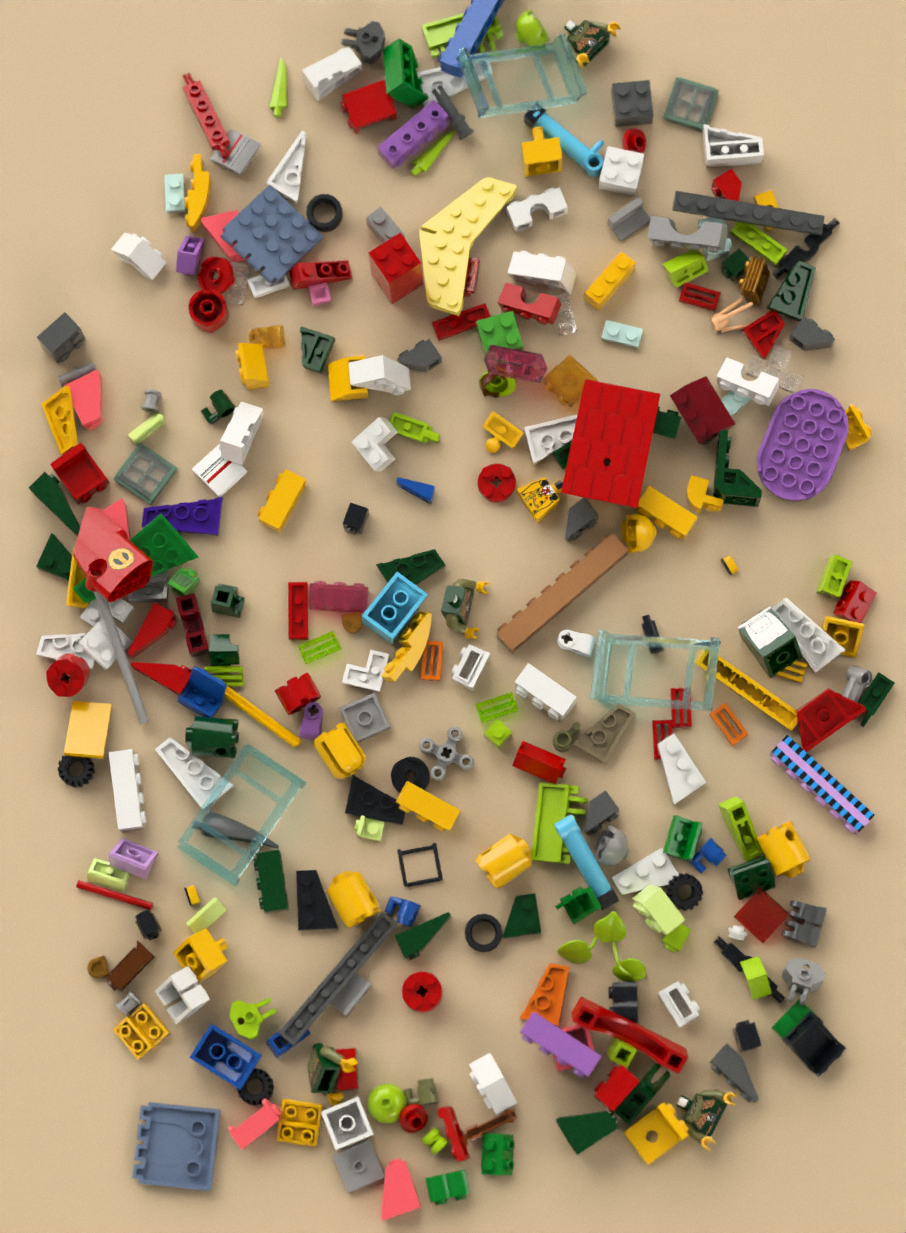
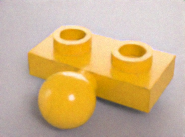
(502, 431)

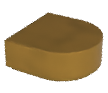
(352, 622)
(98, 967)

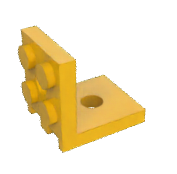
(667, 1128)

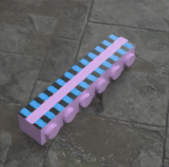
(821, 784)

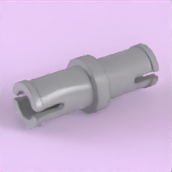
(76, 373)

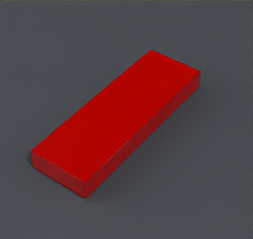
(456, 324)
(298, 610)

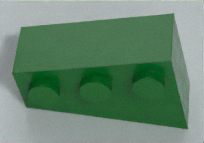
(401, 74)

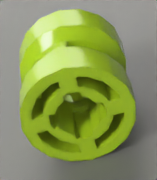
(434, 1136)

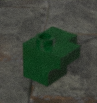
(226, 601)
(222, 651)

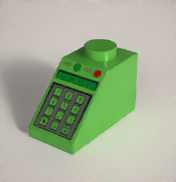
(184, 582)

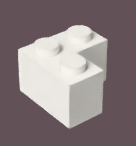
(139, 254)
(371, 443)
(492, 1084)

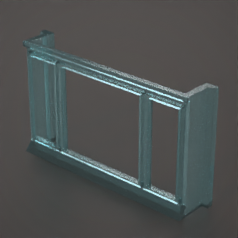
(564, 60)
(602, 662)
(248, 854)

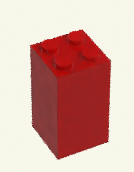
(396, 268)

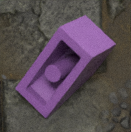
(189, 255)

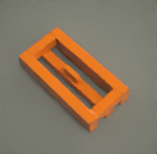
(430, 677)
(725, 720)

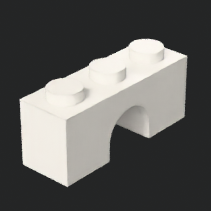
(550, 201)
(760, 390)

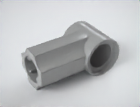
(857, 679)

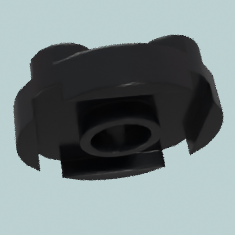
(404, 767)

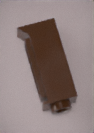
(129, 967)

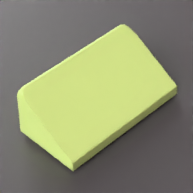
(147, 428)
(107, 876)
(206, 916)

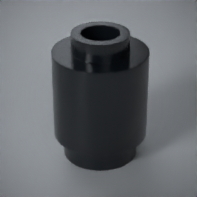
(148, 925)

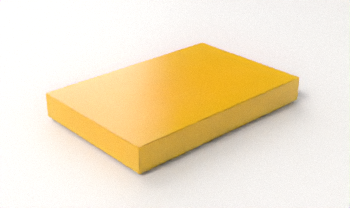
(88, 729)

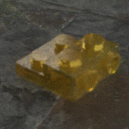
(567, 381)

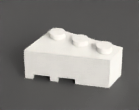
(331, 72)
(730, 148)
(542, 270)
(380, 374)
(240, 433)

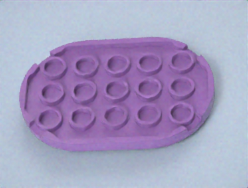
(802, 445)

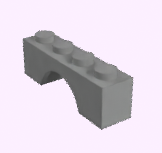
(709, 236)

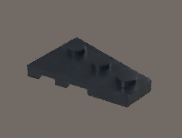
(372, 803)
(312, 903)

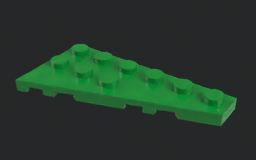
(160, 544)

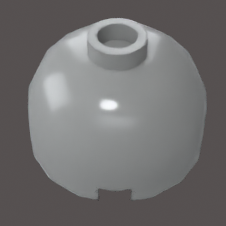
(611, 847)

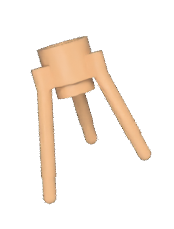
(721, 320)

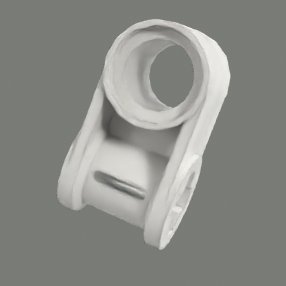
(579, 642)

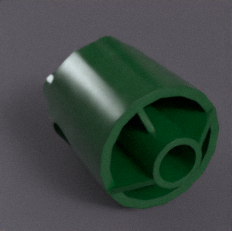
(213, 737)

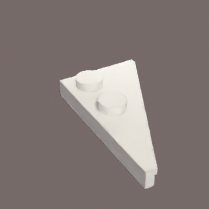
(287, 175)

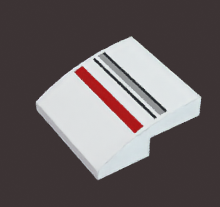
(218, 472)

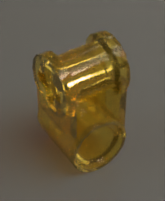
(269, 336)

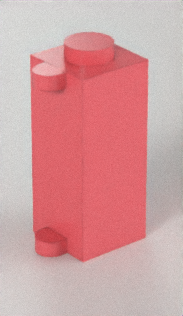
(256, 1124)

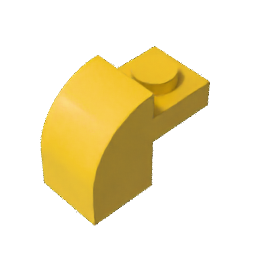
(697, 496)

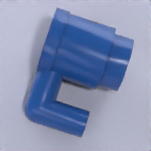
(711, 852)
(407, 912)

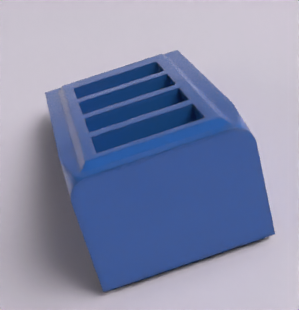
(418, 489)
(275, 1050)

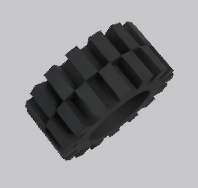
(79, 780)
(684, 879)
(266, 1092)

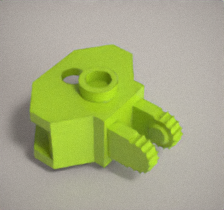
(251, 1016)

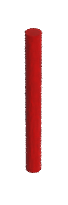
(114, 895)

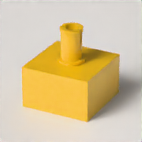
(541, 154)
(201, 954)

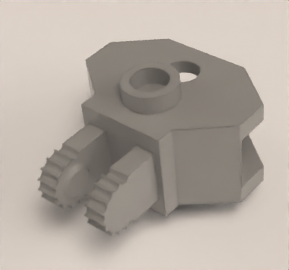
(801, 979)

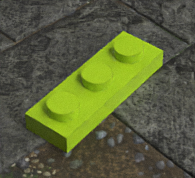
(759, 242)

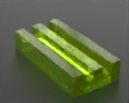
(320, 655)
(494, 700)

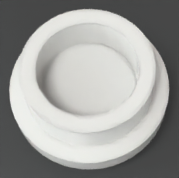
(737, 932)

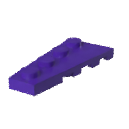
(191, 517)

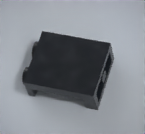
(814, 1044)

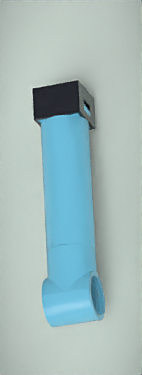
(569, 144)
(585, 861)

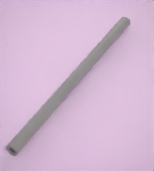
(122, 658)

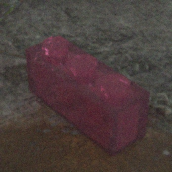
(515, 363)
(338, 597)

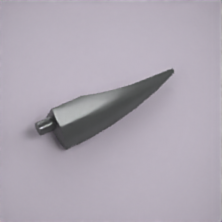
(232, 829)

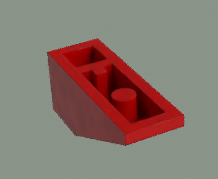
(154, 627)
(167, 675)

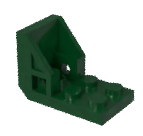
(741, 488)

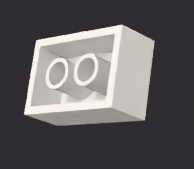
(544, 693)

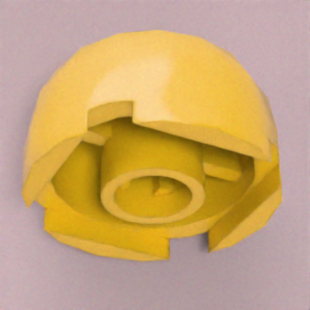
(638, 532)

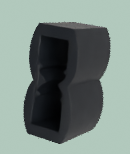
(624, 1000)

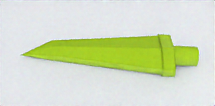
(279, 94)
(427, 158)

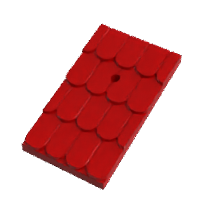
(612, 425)

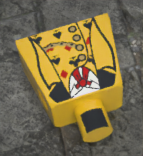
(540, 497)

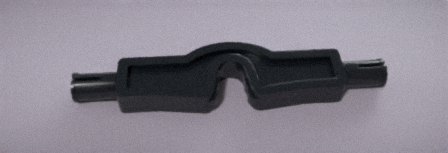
(799, 254)
(735, 956)

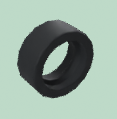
(317, 200)
(498, 932)

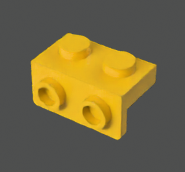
(857, 431)

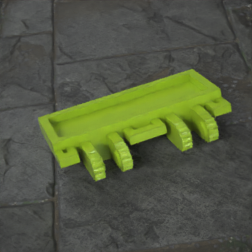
(440, 31)
(552, 806)

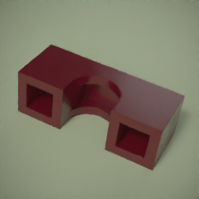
(193, 625)

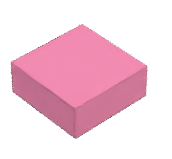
(320, 294)

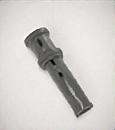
(457, 120)

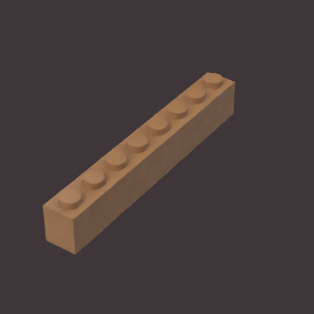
(562, 593)

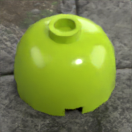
(530, 30)
(386, 1103)

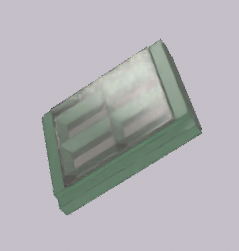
(690, 104)
(145, 473)

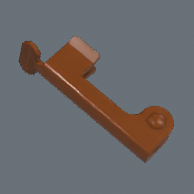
(476, 1131)

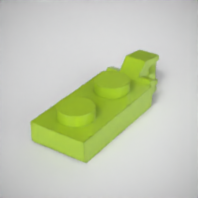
(413, 428)

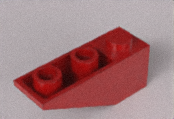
(315, 273)

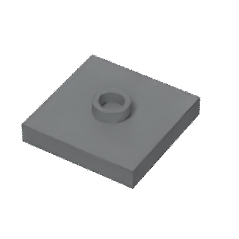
(365, 717)
(358, 1166)

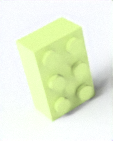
(658, 909)

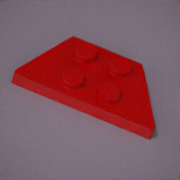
(825, 716)

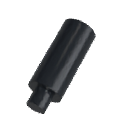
(650, 629)

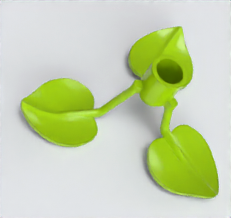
(607, 929)

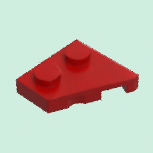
(764, 332)

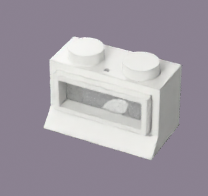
(470, 666)
(679, 1004)

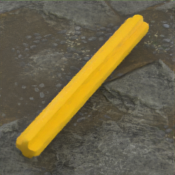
(262, 718)

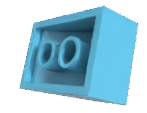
(394, 608)

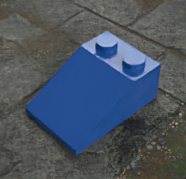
(225, 1056)

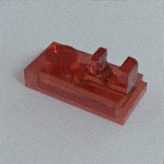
(471, 276)

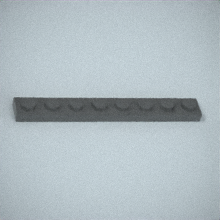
(748, 213)
(337, 979)

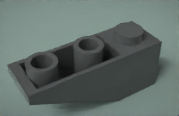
(732, 1067)

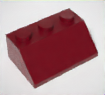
(702, 410)

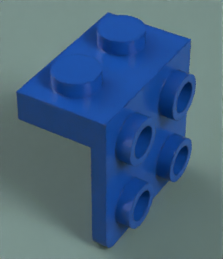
(203, 693)

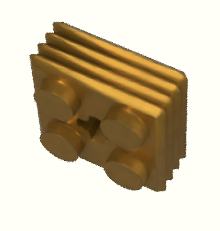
(755, 280)

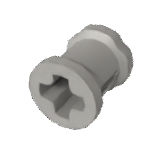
(151, 400)
(128, 1003)

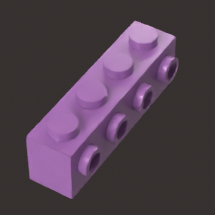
(413, 135)
(560, 1044)

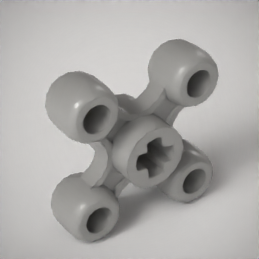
(438, 750)

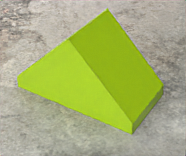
(756, 978)

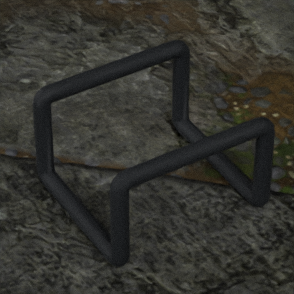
(434, 847)

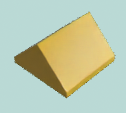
(844, 633)

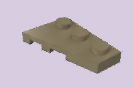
(605, 735)

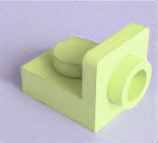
(369, 828)

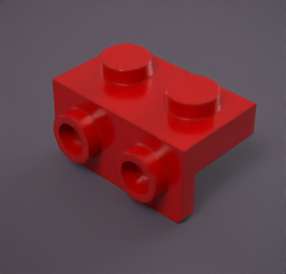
(855, 601)

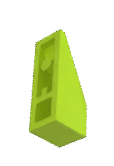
(740, 827)

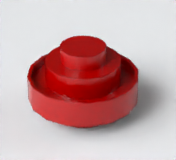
(634, 140)
(413, 1118)

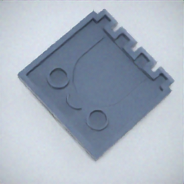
(271, 235)
(177, 1146)

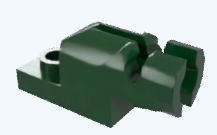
(641, 1095)

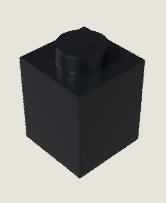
(355, 518)

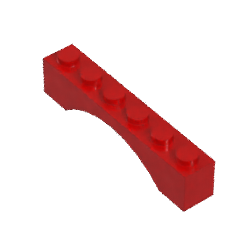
(654, 1045)

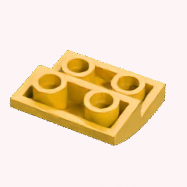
(141, 1031)
(299, 1122)

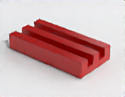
(698, 303)
(681, 712)
(662, 732)

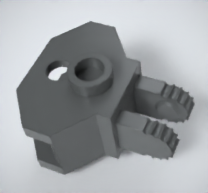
(368, 41)

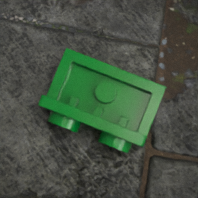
(682, 838)
(580, 904)
(497, 1154)

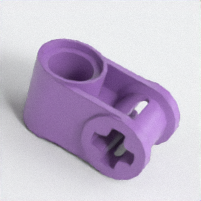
(311, 725)

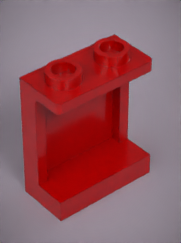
(368, 106)
(80, 474)

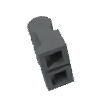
(812, 917)

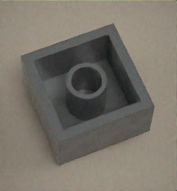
(632, 103)
(61, 338)

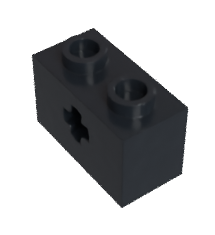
(746, 1036)

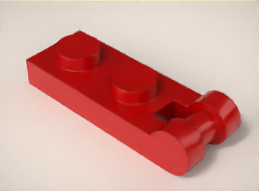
(454, 1133)

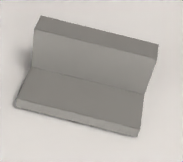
(628, 219)
(351, 995)

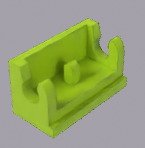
(685, 267)
(834, 576)

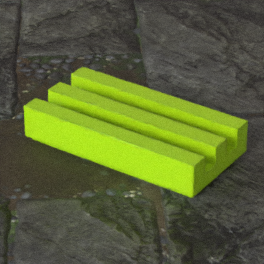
(228, 679)

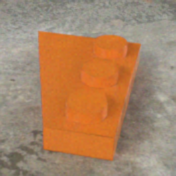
(549, 994)

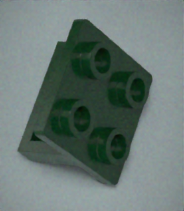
(751, 876)

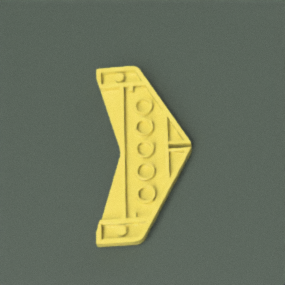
(451, 237)

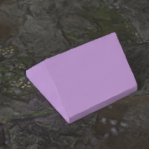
(132, 858)

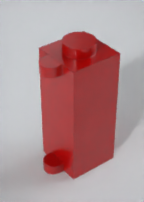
(539, 762)

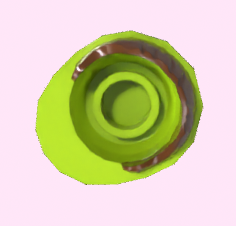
(496, 385)

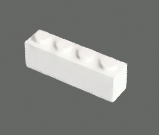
(126, 790)

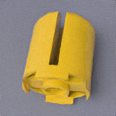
(340, 752)

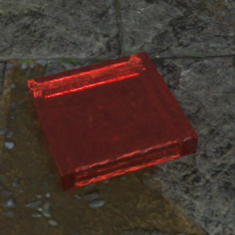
(761, 915)

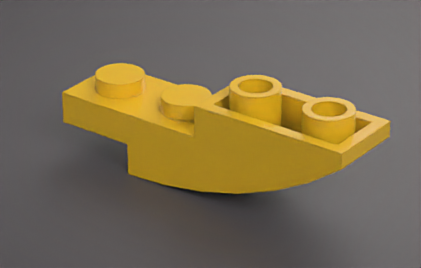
(199, 195)
(413, 642)

